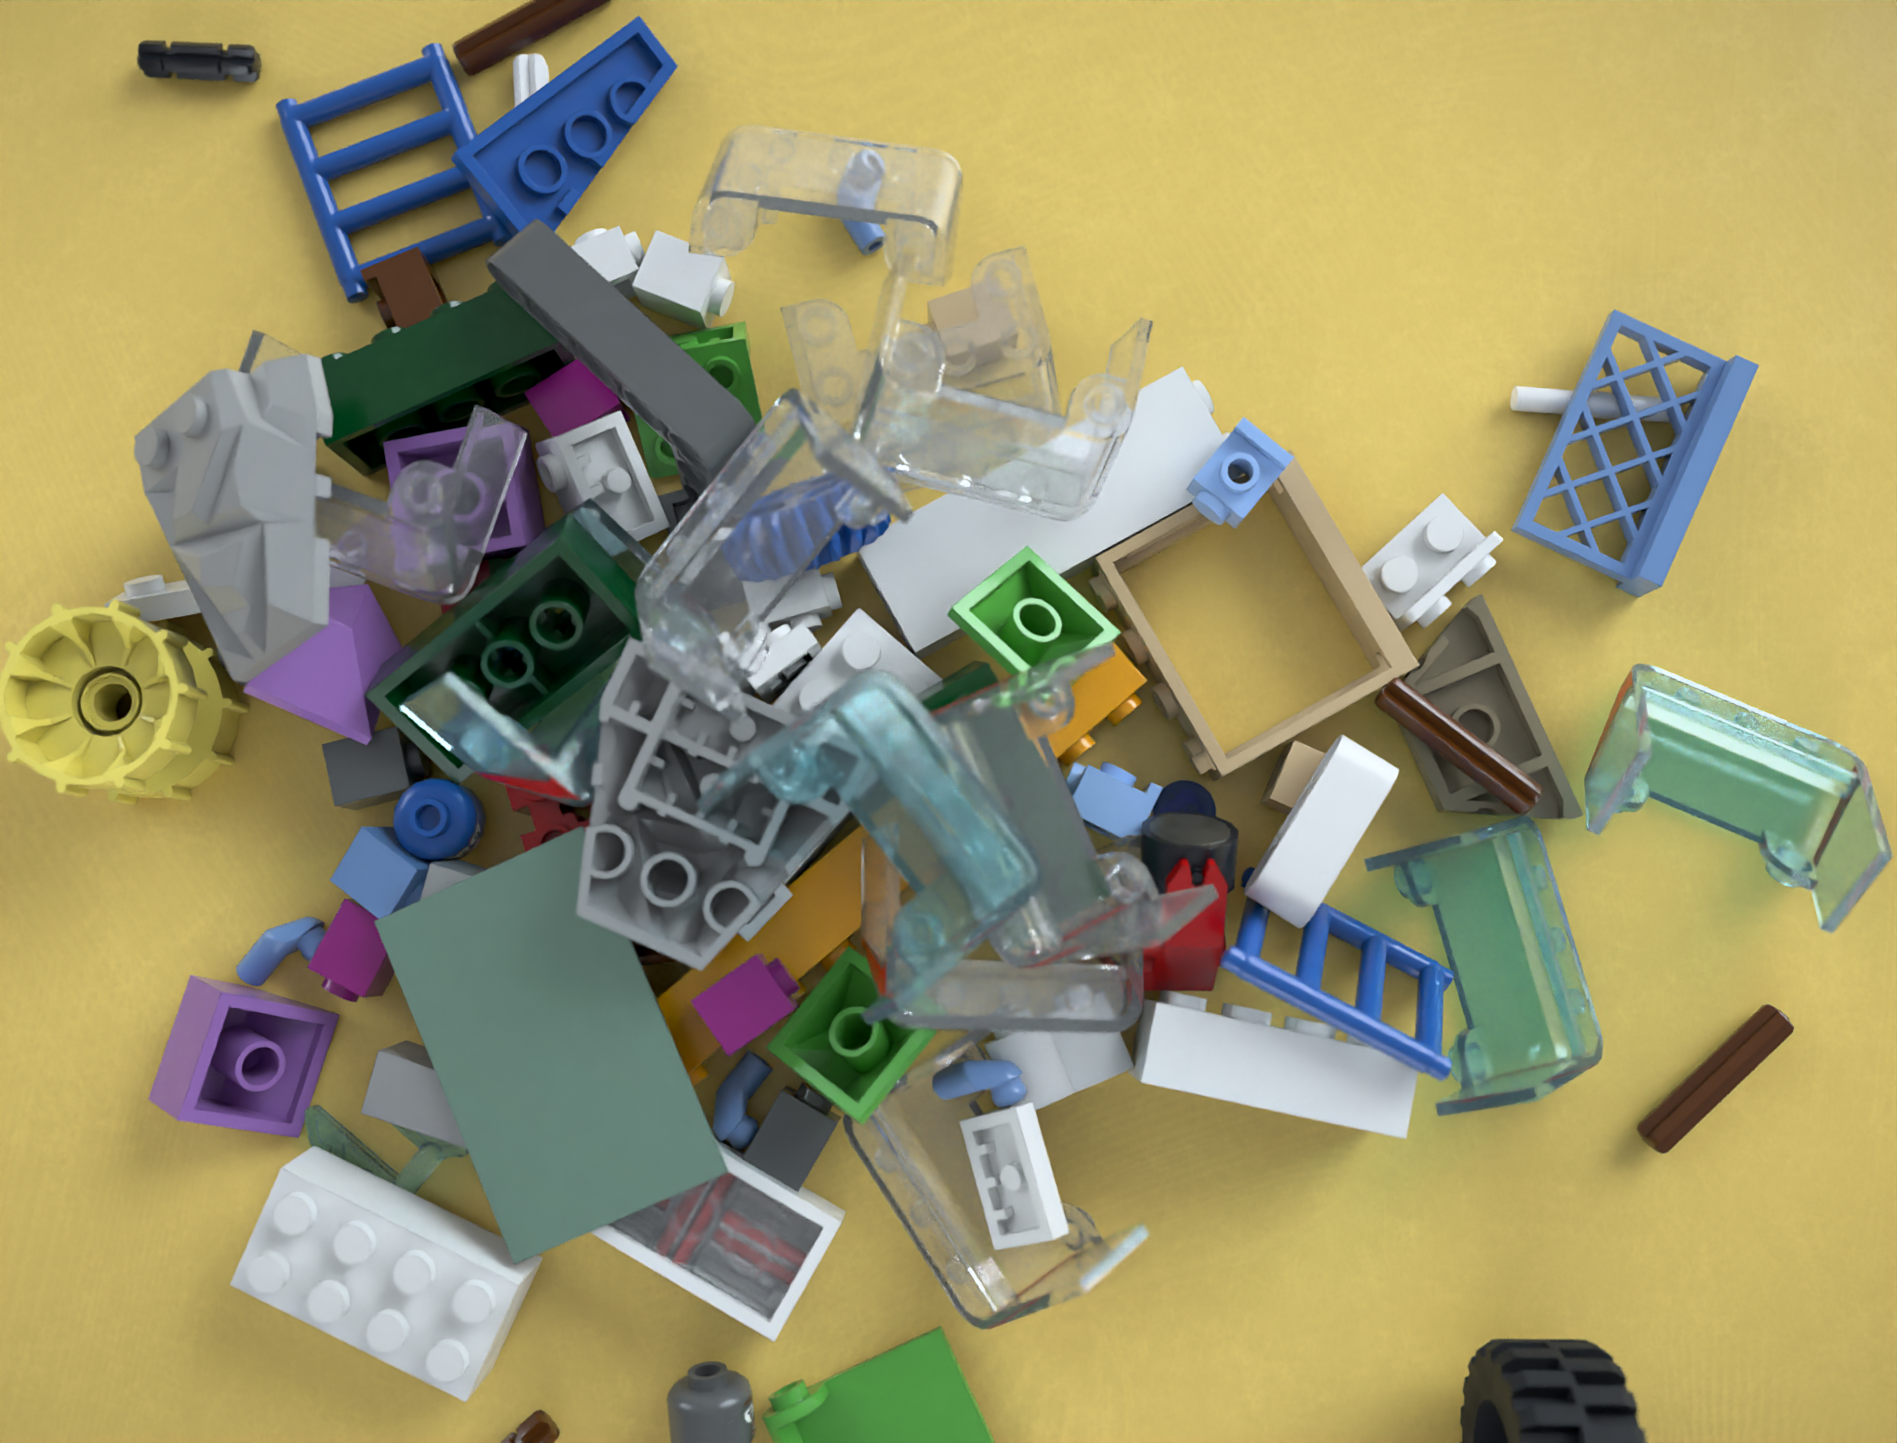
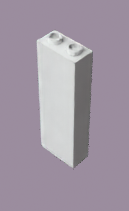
(962, 541)

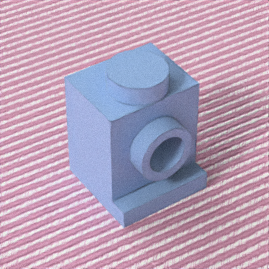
(1254, 455)
(1109, 800)

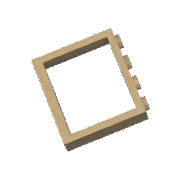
(1338, 573)

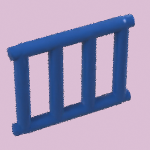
(317, 170)
(1364, 1019)

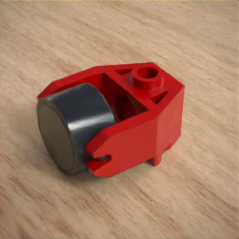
(1181, 855)

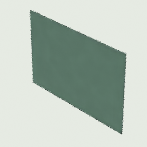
(549, 1050)

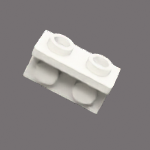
(605, 466)
(1428, 561)
(787, 657)
(1014, 1176)

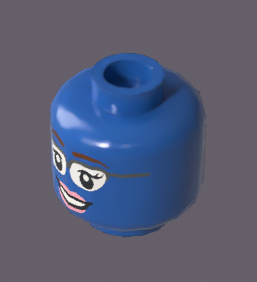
(439, 820)

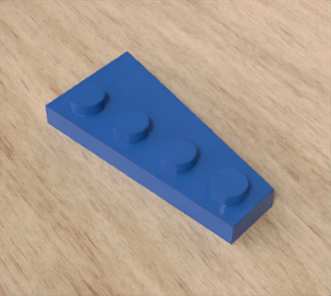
(563, 134)

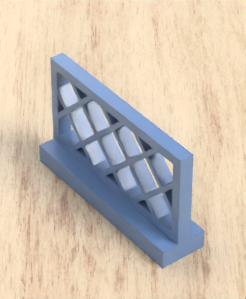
(1674, 487)

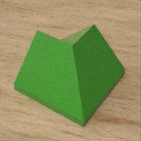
(1030, 615)
(838, 1050)

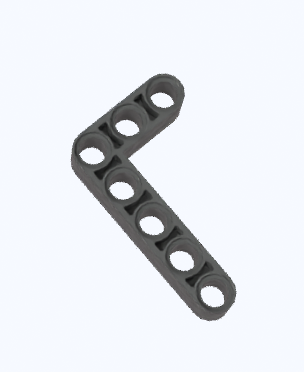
(624, 352)

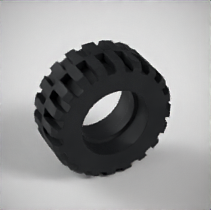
(1547, 1394)

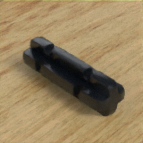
(199, 61)

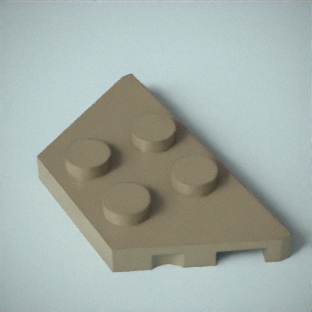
(1479, 687)

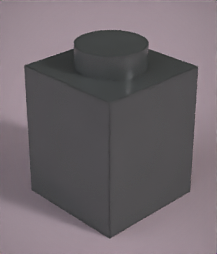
(376, 771)
(792, 1135)

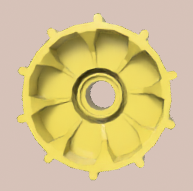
(64, 697)

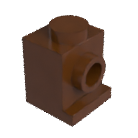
(406, 288)

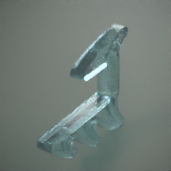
(327, 1132)

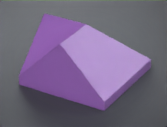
(334, 668)

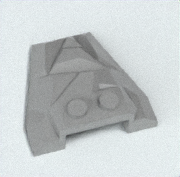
(237, 504)
(650, 853)

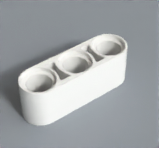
(1321, 831)

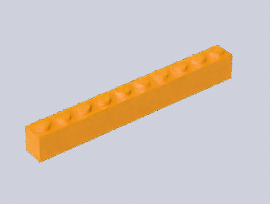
(826, 899)

